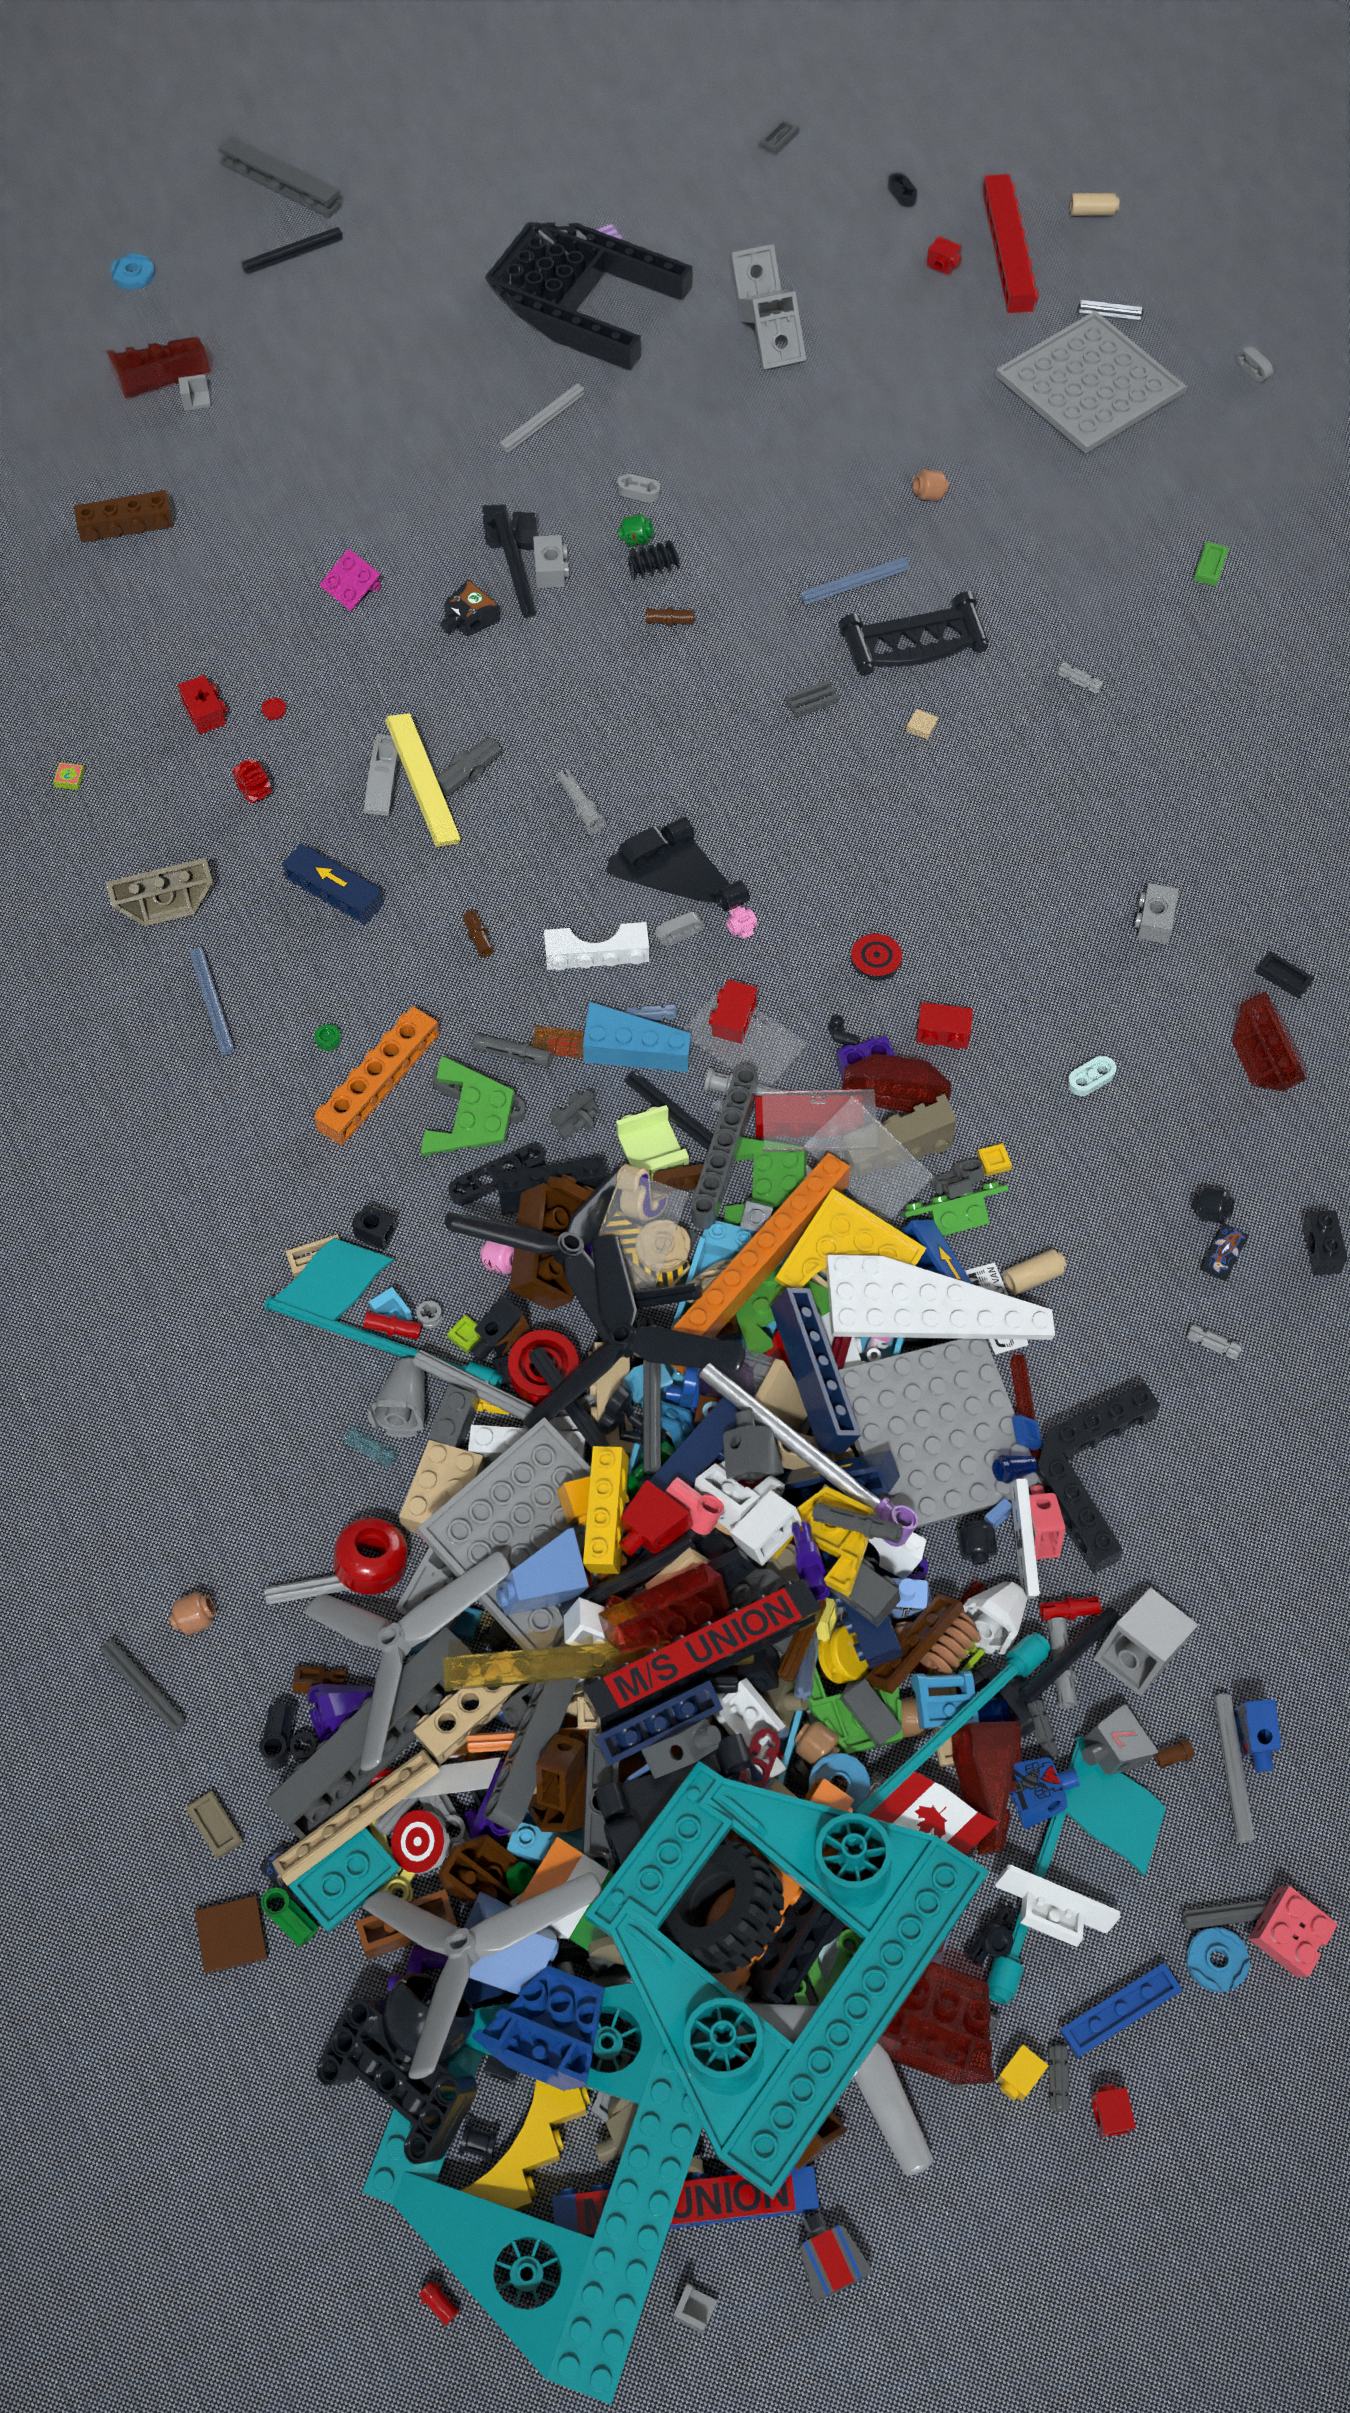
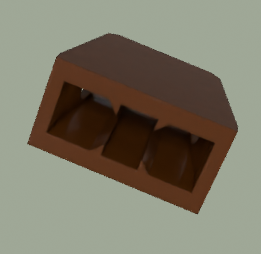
(564, 1758)

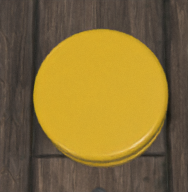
(840, 1659)

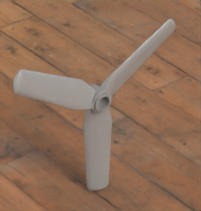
(398, 1638)
(468, 1946)
(876, 2082)

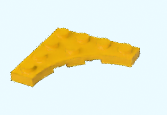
(844, 1229)

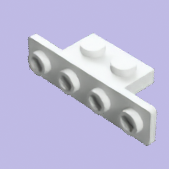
(747, 1714)
(1055, 1908)

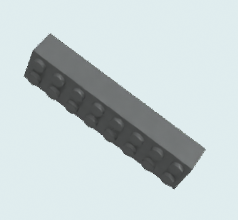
(333, 1772)

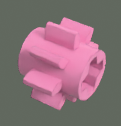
(741, 922)

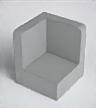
(194, 392)
(694, 2309)

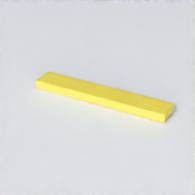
(422, 780)

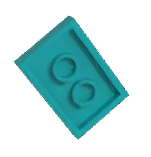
(344, 1879)

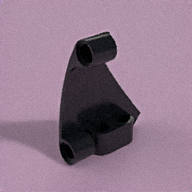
(676, 865)
(635, 1805)

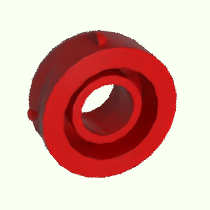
(520, 1375)
(364, 1573)

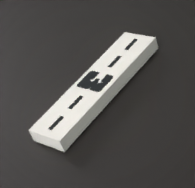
(1024, 1537)

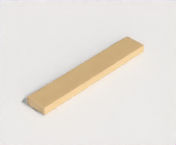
(355, 1817)

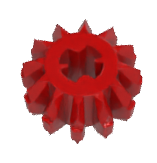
(251, 780)

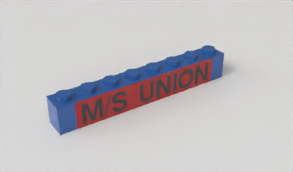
(700, 2201)

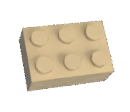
(438, 1478)

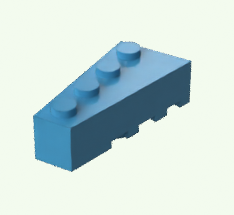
(633, 1041)

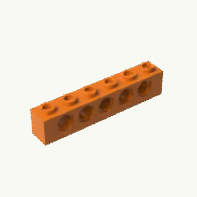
(375, 1088)

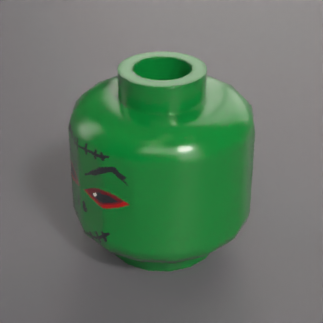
(636, 530)

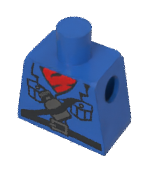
(1258, 1720)
(1040, 1790)

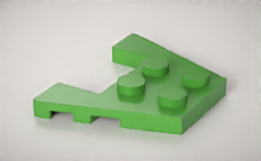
(481, 1112)
(774, 1176)
(757, 1311)
(838, 1718)

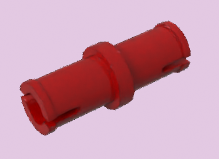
(391, 1325)
(1070, 1608)

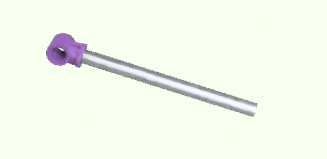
(811, 1455)

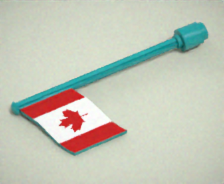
(929, 1807)

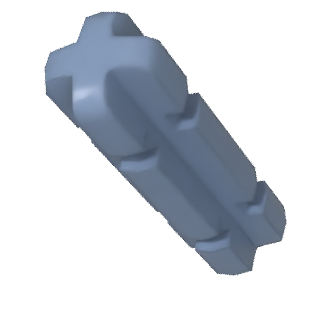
(654, 1012)

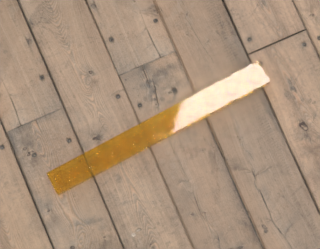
(539, 1665)

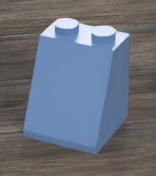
(545, 1578)
(517, 1964)

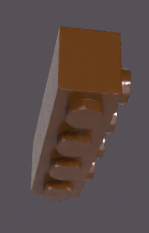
(123, 516)

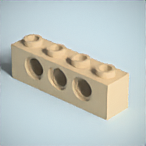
(445, 1743)

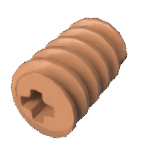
(952, 1646)

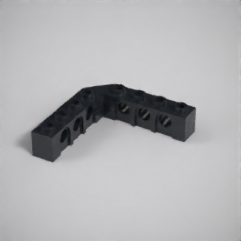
(1062, 1442)

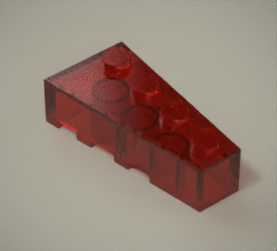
(157, 365)
(666, 1610)

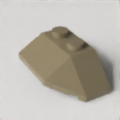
(161, 892)

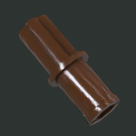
(478, 933)

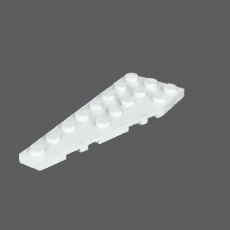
(904, 1301)

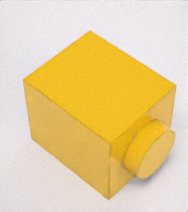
(1021, 2074)

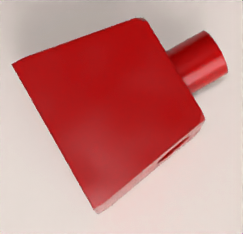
(653, 1520)

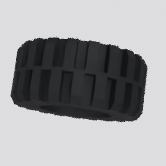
(747, 1922)

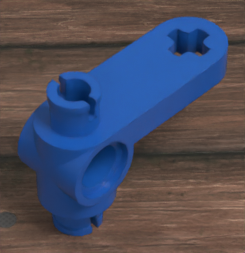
(688, 1393)

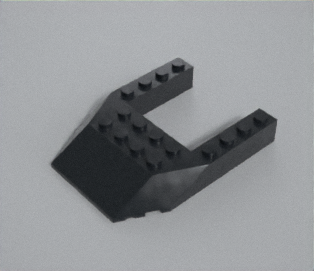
(555, 268)

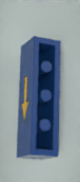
(938, 1255)

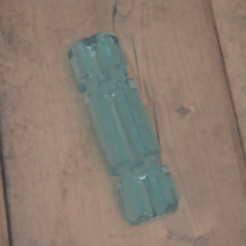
(370, 1448)

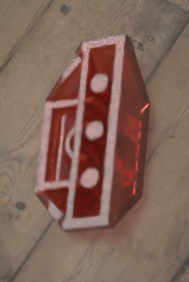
(1267, 1046)
(897, 1081)

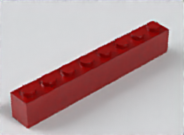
(1009, 243)

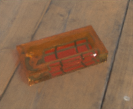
(559, 1041)

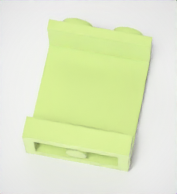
(650, 1141)

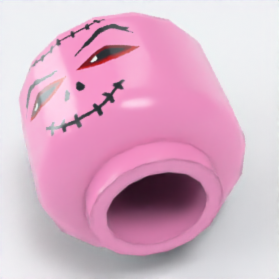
(497, 1257)

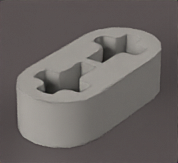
(1254, 363)
(639, 488)
(679, 928)

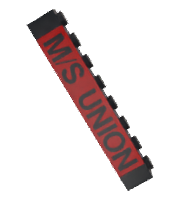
(701, 1654)

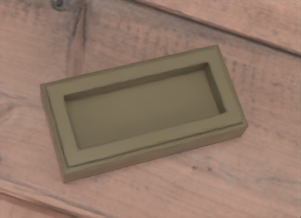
(214, 1825)

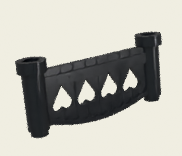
(961, 617)

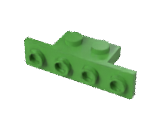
(959, 1212)

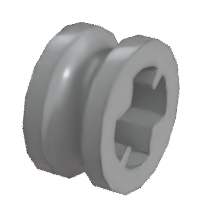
(434, 1309)

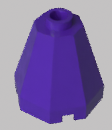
(334, 1705)

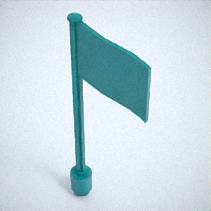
(333, 1285)
(1110, 1811)

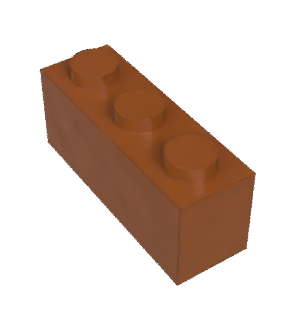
(381, 1938)

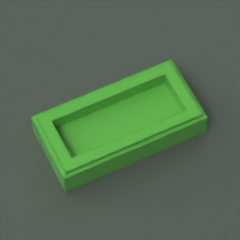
(1211, 564)

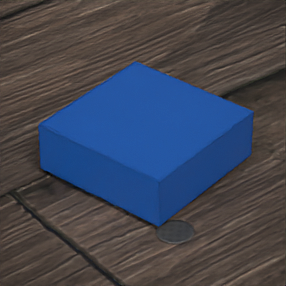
(1027, 1432)

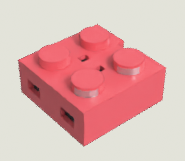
(1292, 1931)

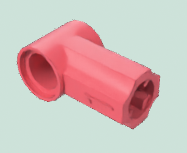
(703, 1509)

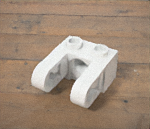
(734, 1497)

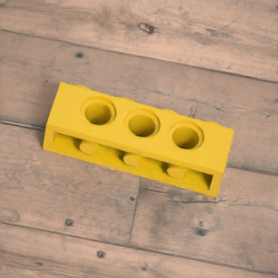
(605, 1510)

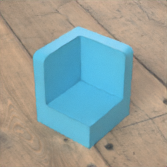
(390, 1303)
(634, 1382)

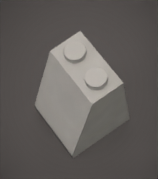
(1145, 1641)

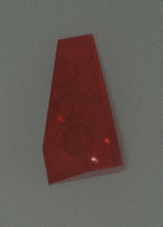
(984, 1766)

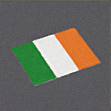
(558, 1867)

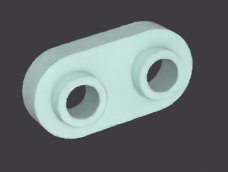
(1089, 1076)

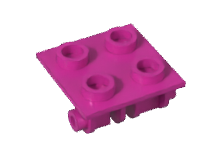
(351, 580)

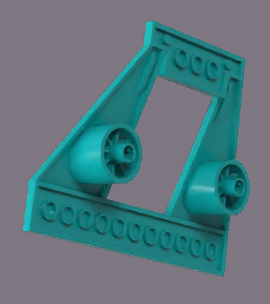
(782, 2095)
(603, 2280)

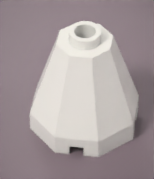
(997, 1615)

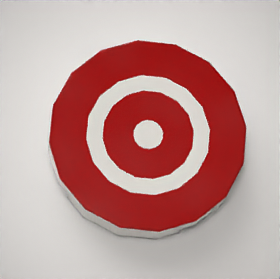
(420, 1841)

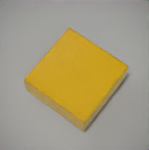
(994, 1159)

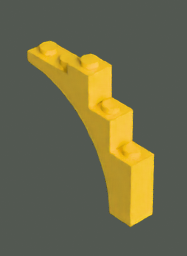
(532, 2148)

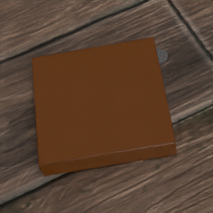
(231, 1935)

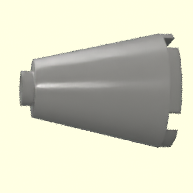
(400, 1401)

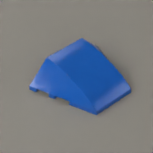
(548, 2029)

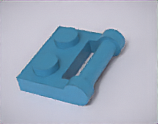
(939, 1710)

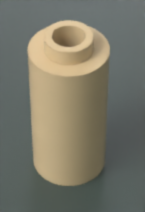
(1093, 204)
(1034, 1271)

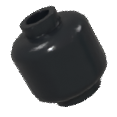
(1214, 1204)
(977, 1542)

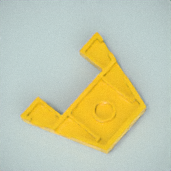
(839, 1542)

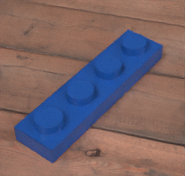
(1120, 2010)

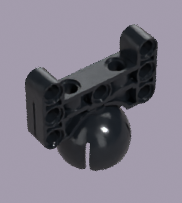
(379, 2046)

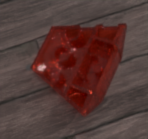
(944, 2028)

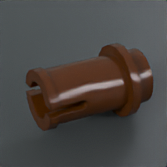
(1174, 1754)

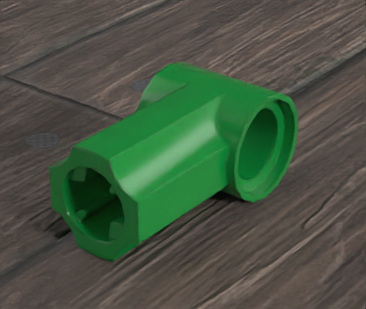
(290, 1918)

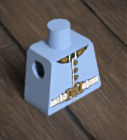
(914, 1598)

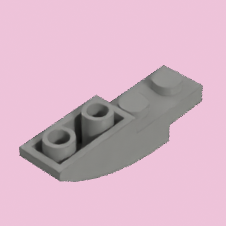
(381, 776)

